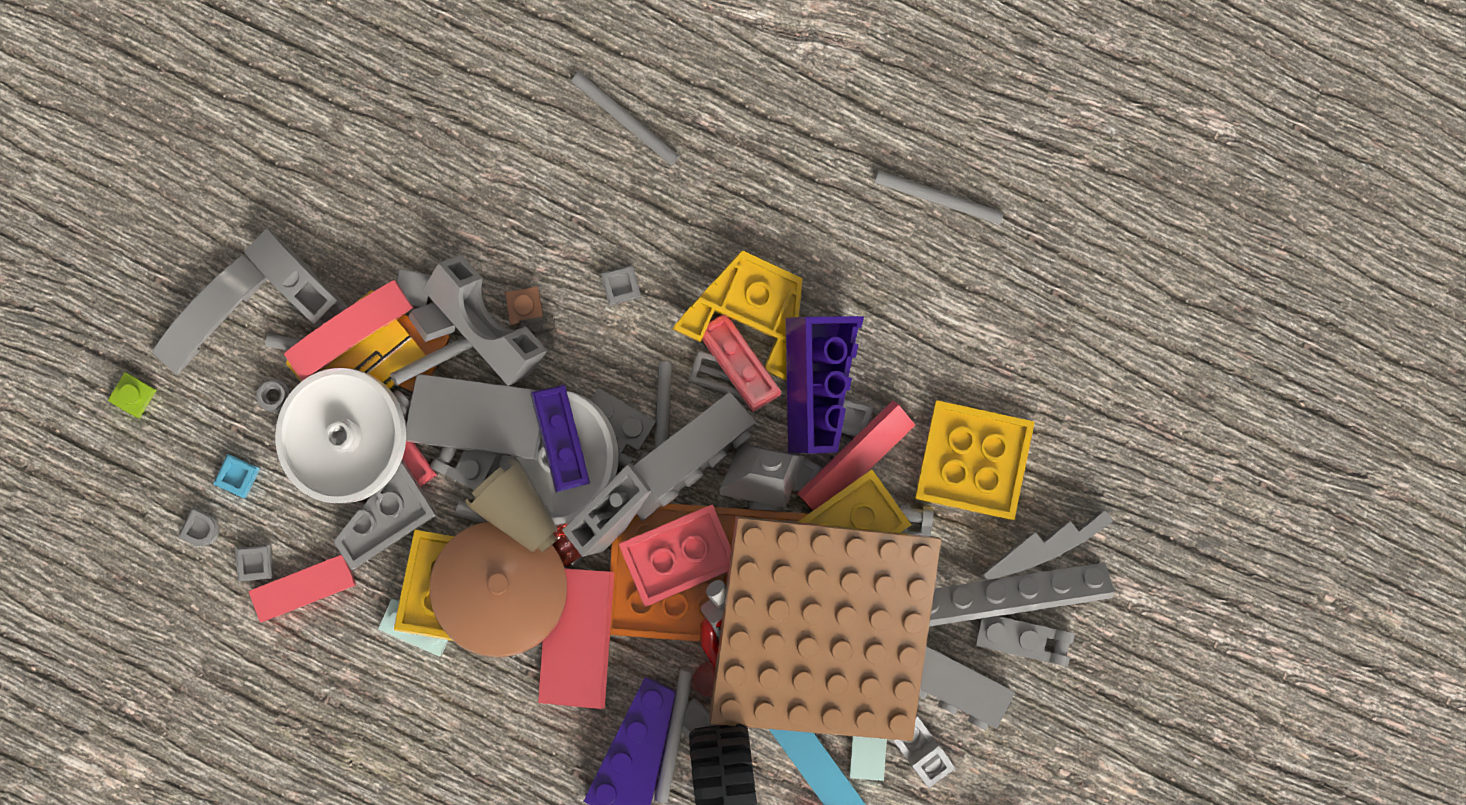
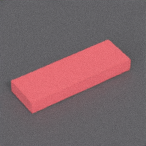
(740, 363)
(302, 588)

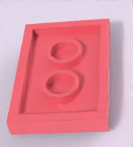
(677, 555)

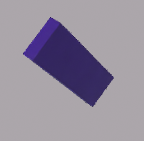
(560, 438)

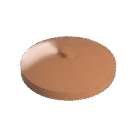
(496, 592)

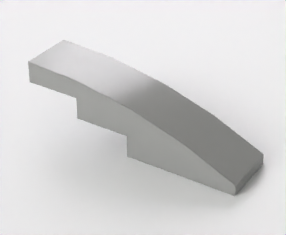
(1035, 551)

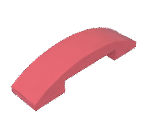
(347, 329)

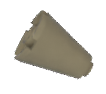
(514, 507)

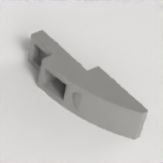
(294, 278)

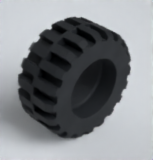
(722, 765)

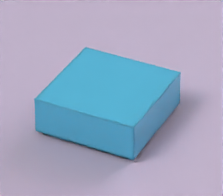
(236, 476)

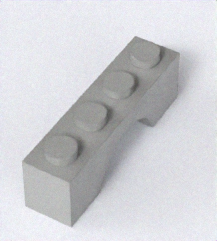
(458, 294)

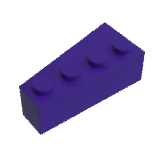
(817, 379)
(635, 755)

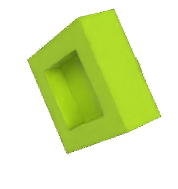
(132, 395)

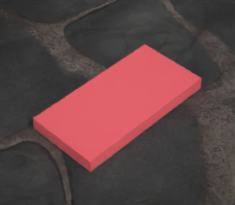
(578, 647)

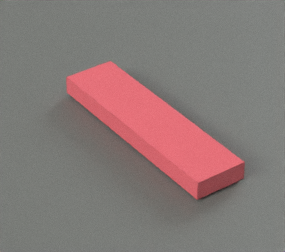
(858, 455)

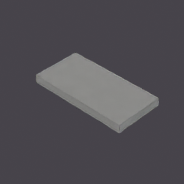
(473, 417)

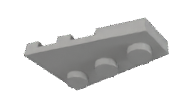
(385, 518)

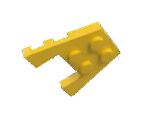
(753, 295)

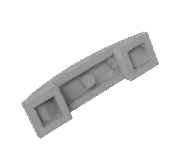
(207, 312)

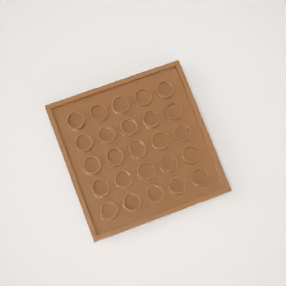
(824, 629)

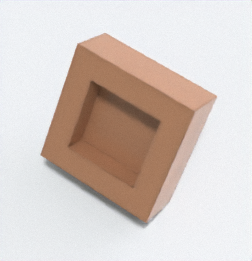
(523, 305)

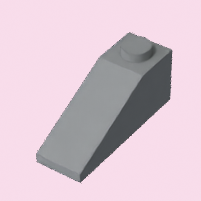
(608, 513)

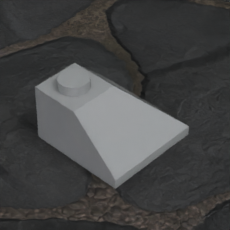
(762, 475)

